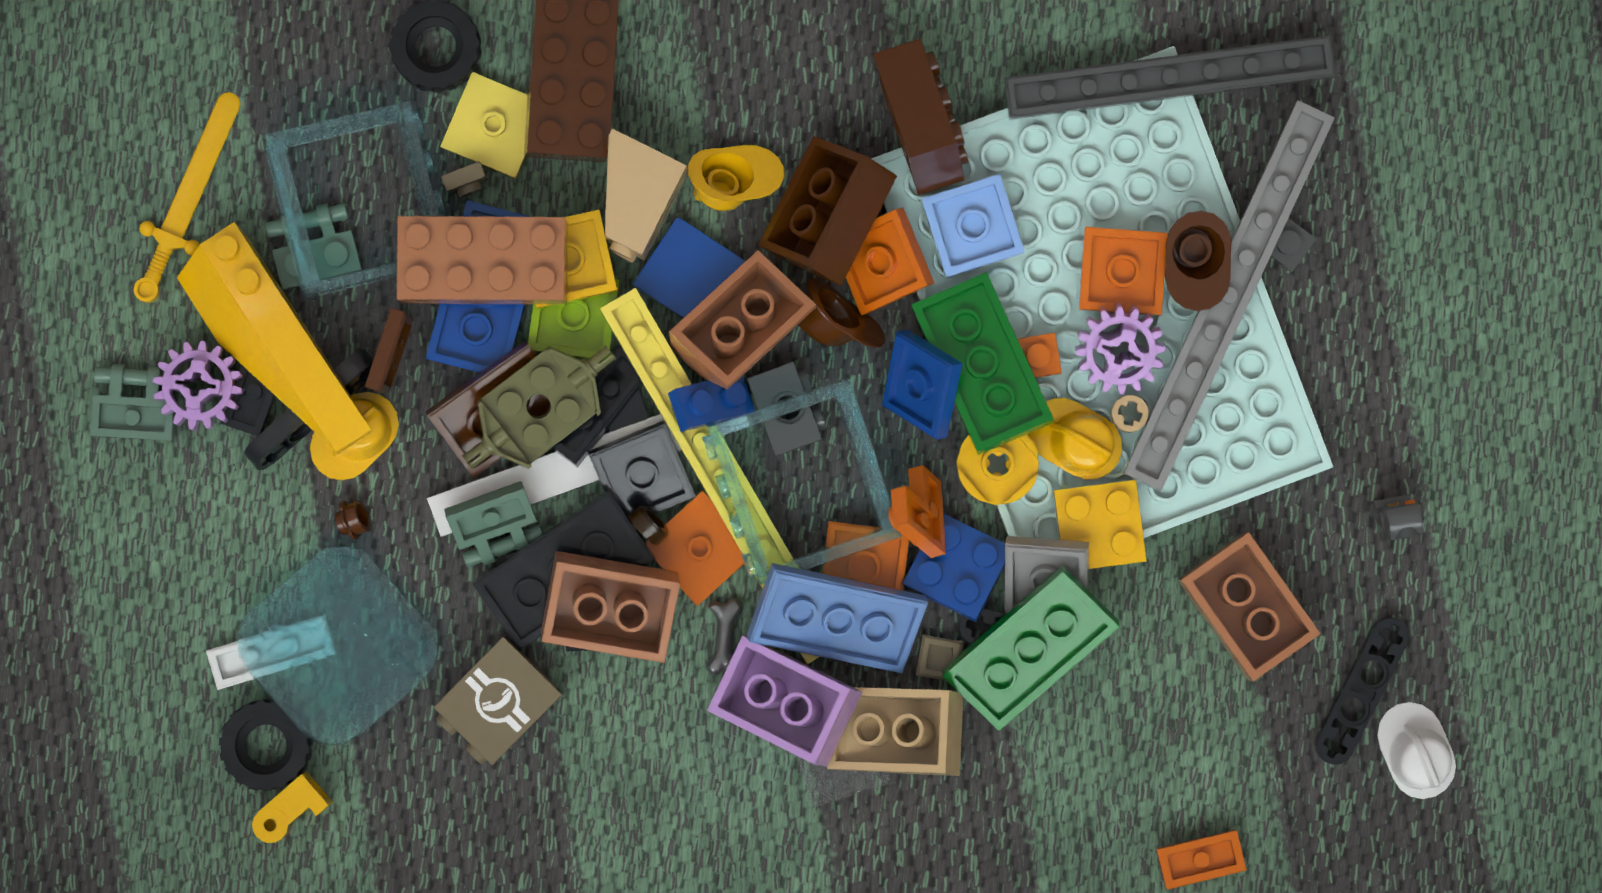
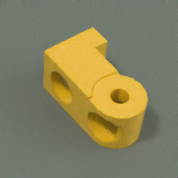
(277, 816)

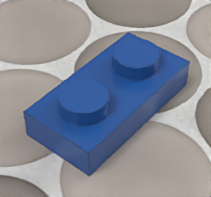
(709, 403)

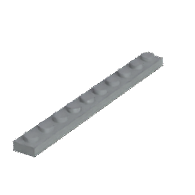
(1216, 326)

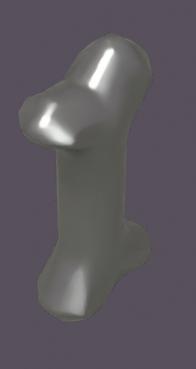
(725, 618)

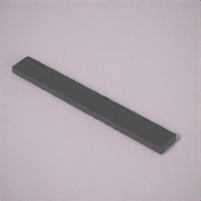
(1169, 77)

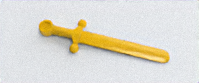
(187, 197)

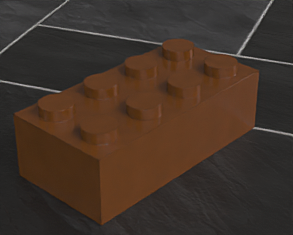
(571, 79)

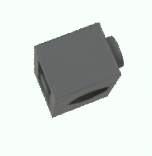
(782, 433)

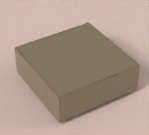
(936, 655)

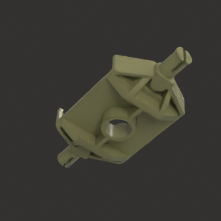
(524, 437)

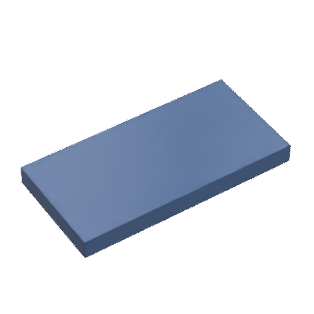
(837, 618)

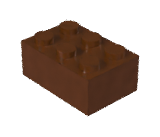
(922, 115)
(827, 210)

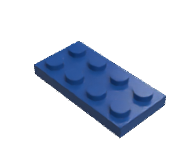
(475, 333)

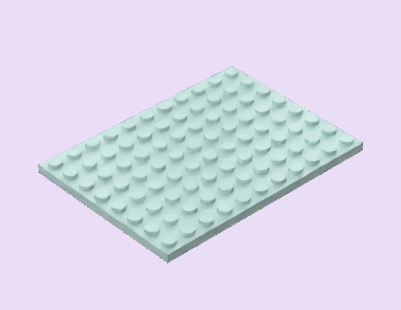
(1139, 173)

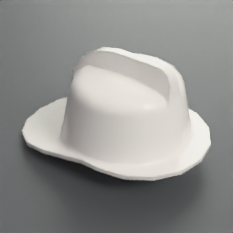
(1416, 750)

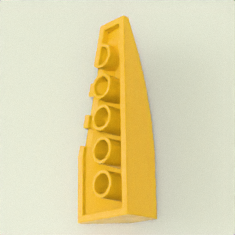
(267, 335)

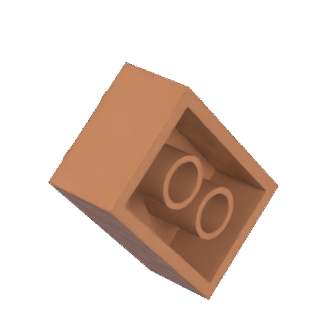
(610, 606)
(1248, 606)

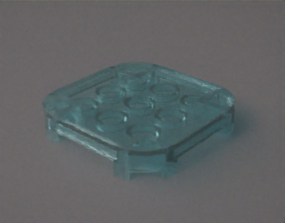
(336, 646)

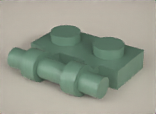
(333, 253)
(130, 416)
(491, 516)

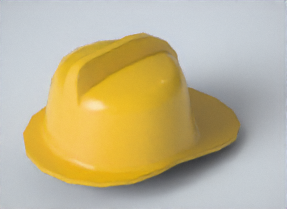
(734, 174)
(1078, 440)
(362, 454)

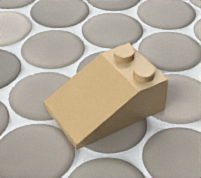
(902, 733)

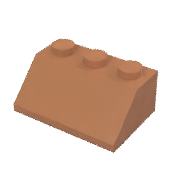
(740, 321)

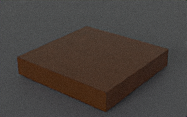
(389, 351)

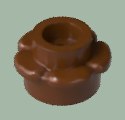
(352, 519)

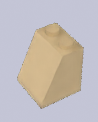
(638, 194)

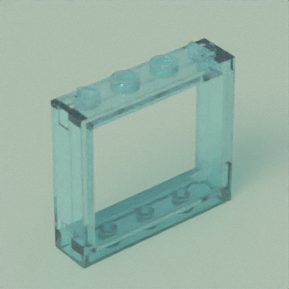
(419, 165)
(731, 488)

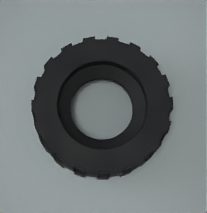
(413, 24)
(239, 762)

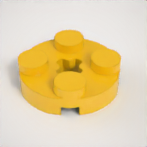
(995, 487)

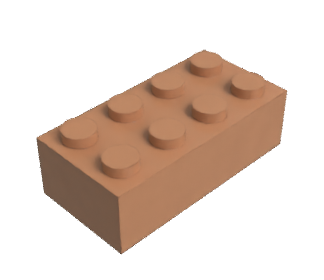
(481, 260)

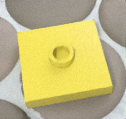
(489, 126)

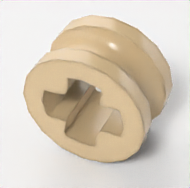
(1141, 407)

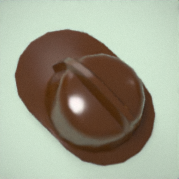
(1198, 260)
(838, 319)

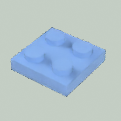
(972, 226)

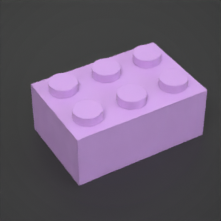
(784, 701)

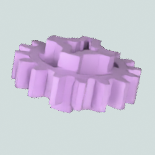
(1113, 365)
(200, 366)

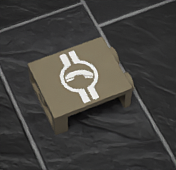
(497, 701)

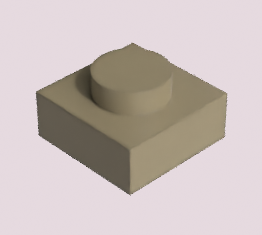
(465, 180)

